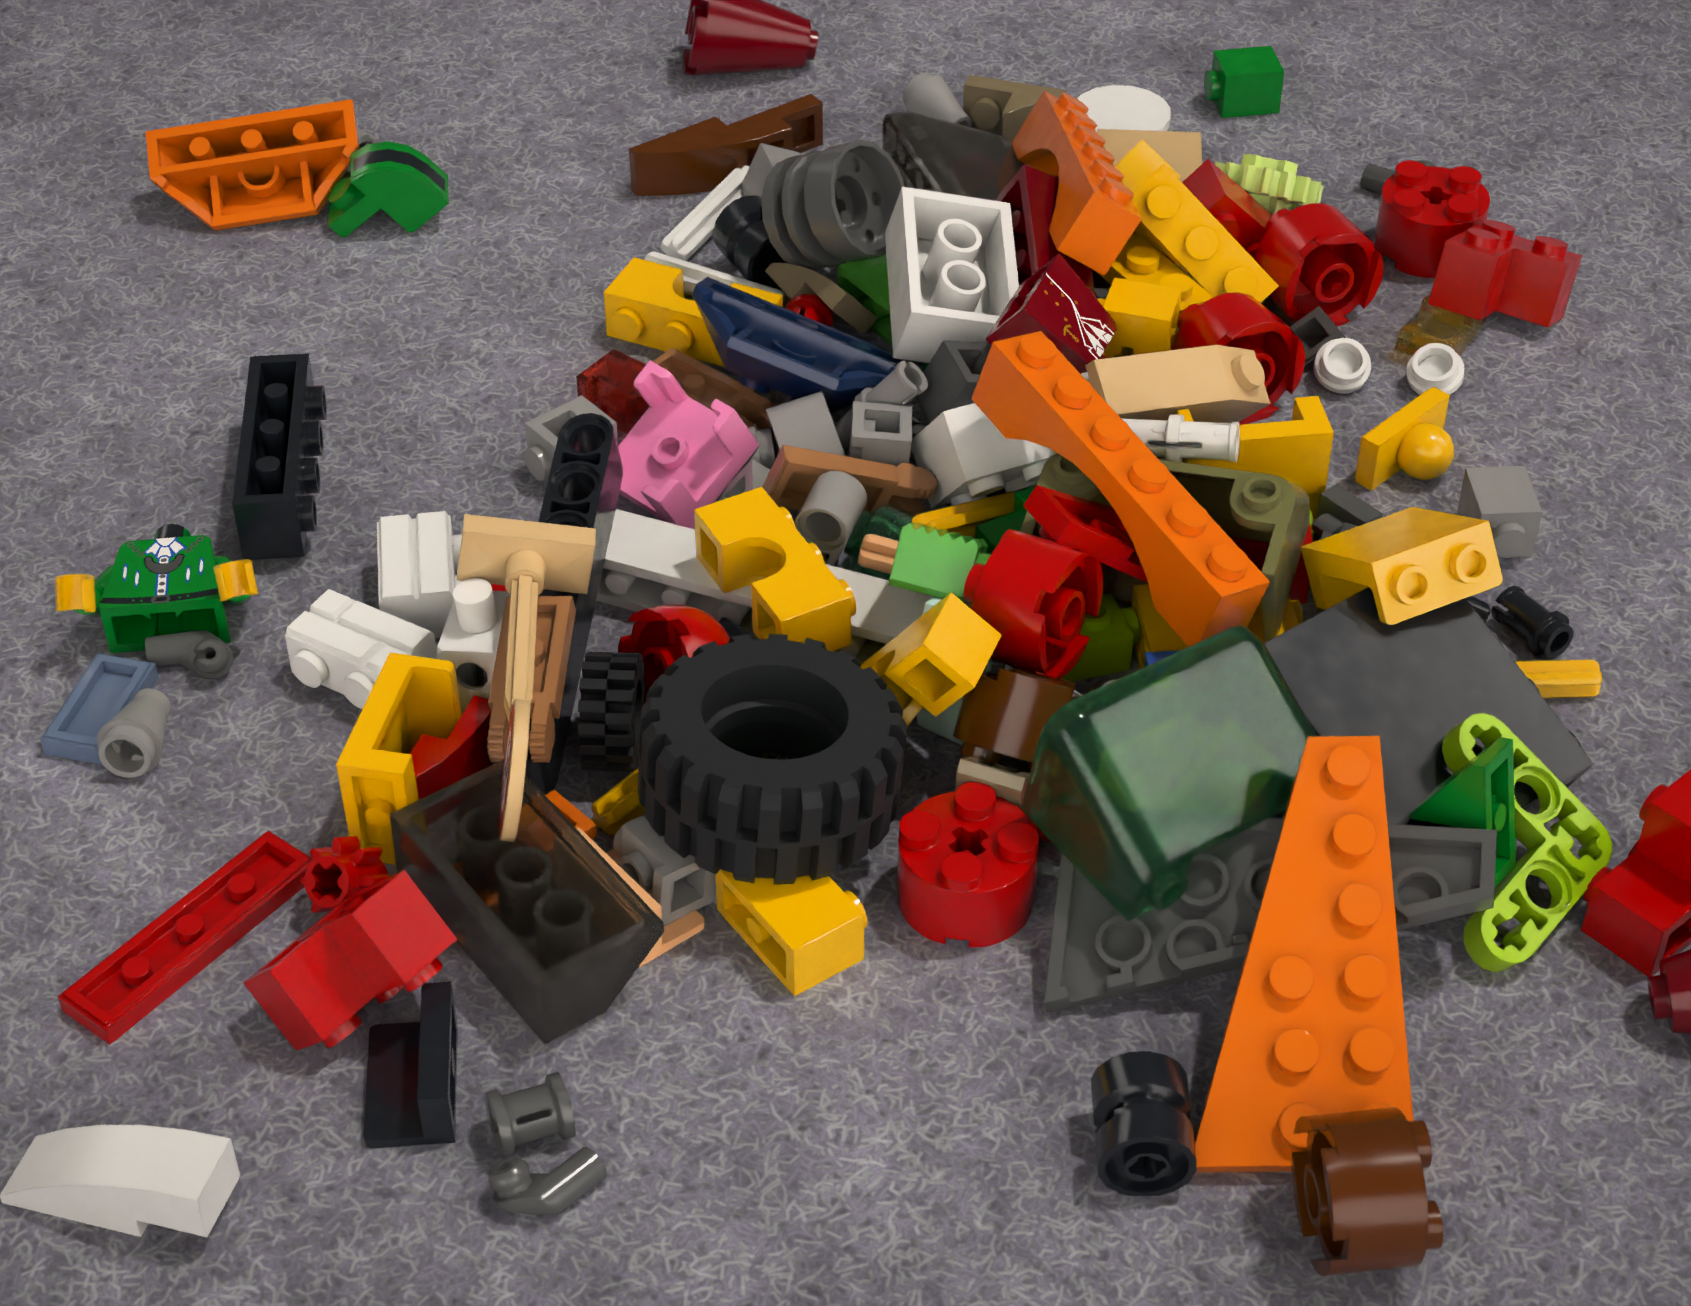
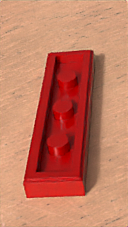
(186, 938)

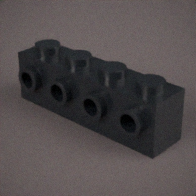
(277, 457)

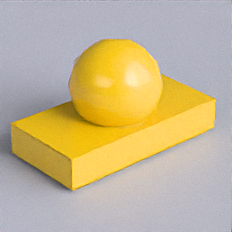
(1408, 441)

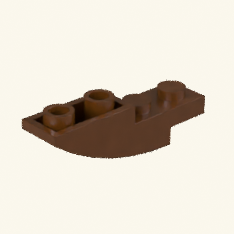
(708, 151)

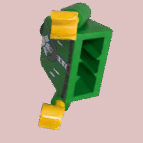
(160, 589)

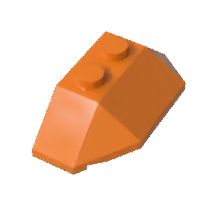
(255, 164)

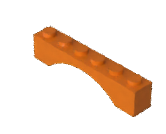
(1092, 204)
(1190, 563)

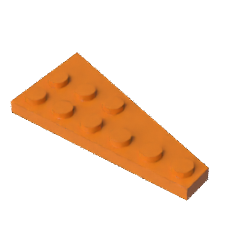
(1321, 978)

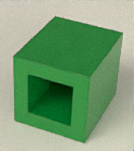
(1245, 81)

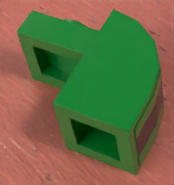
(388, 179)

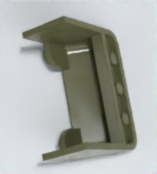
(1238, 501)

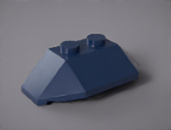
(786, 349)

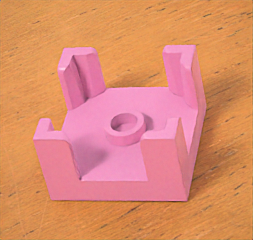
(680, 450)

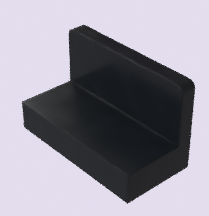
(414, 1075)

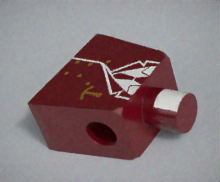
(1061, 308)

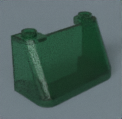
(1167, 767)

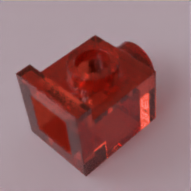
(612, 388)

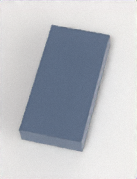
(97, 697)

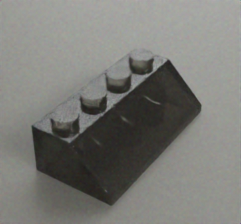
(532, 913)

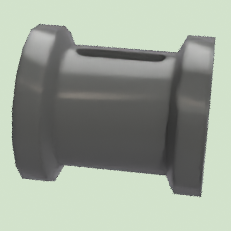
(554, 1119)

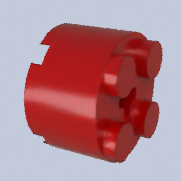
(1423, 210)
(1319, 262)
(1246, 324)
(1037, 601)
(967, 866)

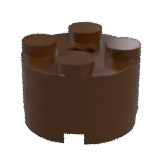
(1008, 713)
(1365, 1190)

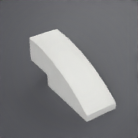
(127, 1177)

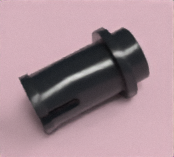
(1543, 630)

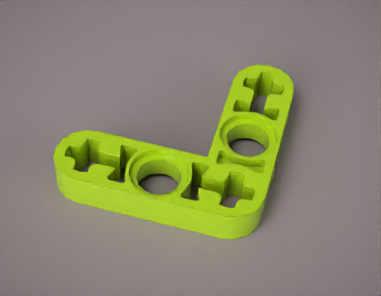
(1546, 855)

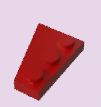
(1085, 526)

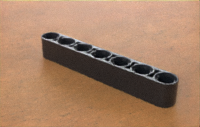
(579, 493)

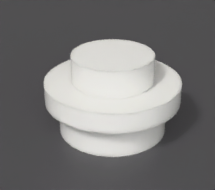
(1342, 365)
(1437, 367)

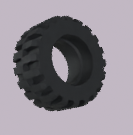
(764, 812)

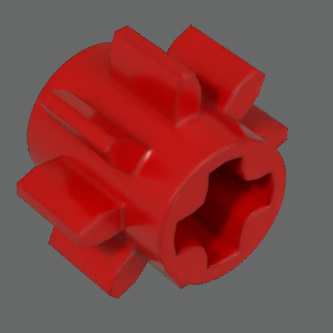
(341, 872)

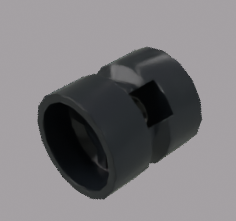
(744, 240)
(1143, 1124)

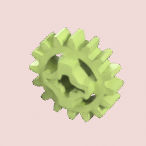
(1273, 182)

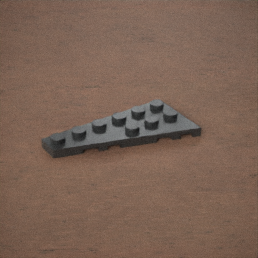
(1209, 928)

